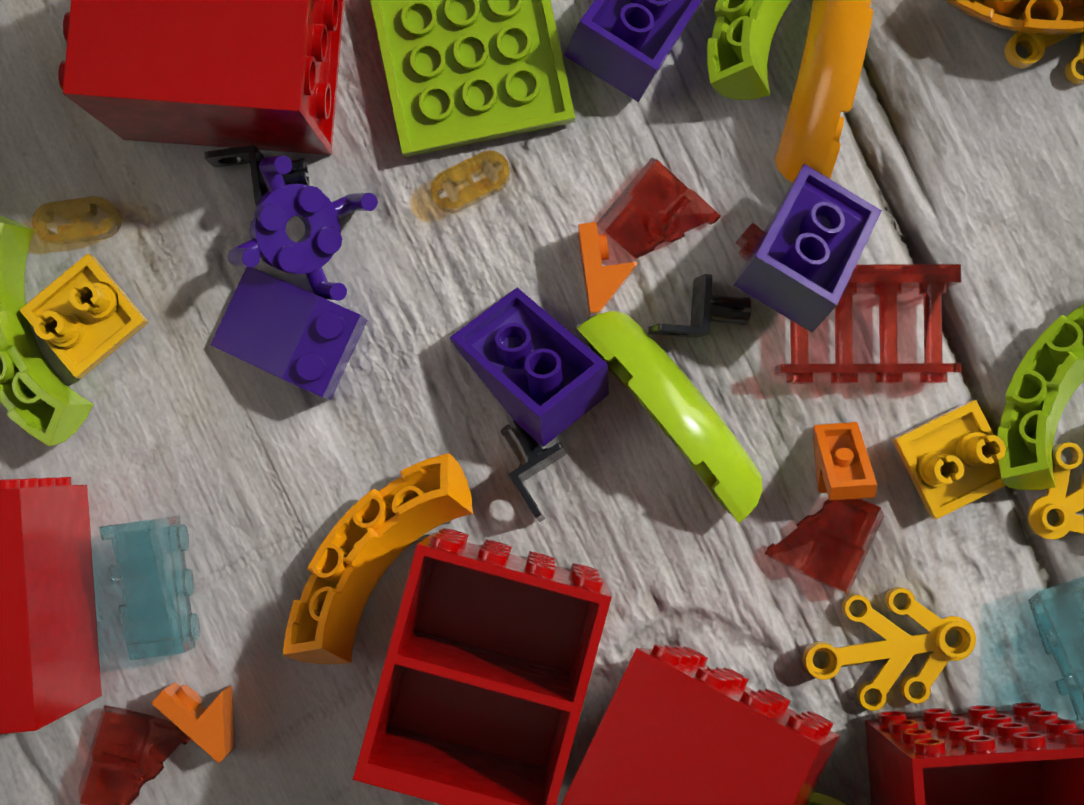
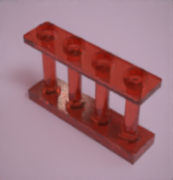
(887, 283)

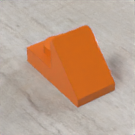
(599, 280)
(842, 462)
(210, 727)

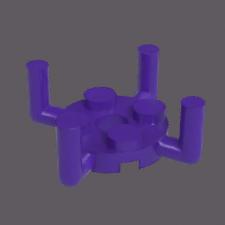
(321, 223)

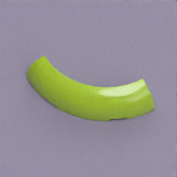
(742, 46)
(28, 384)
(1036, 401)
(677, 410)

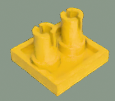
(84, 316)
(952, 459)

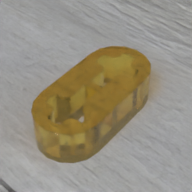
(465, 172)
(76, 210)

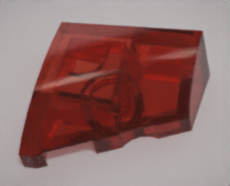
(654, 211)
(831, 542)
(126, 755)

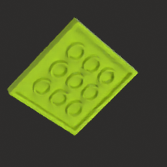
(471, 70)

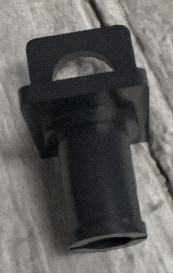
(253, 155)
(707, 308)
(532, 460)

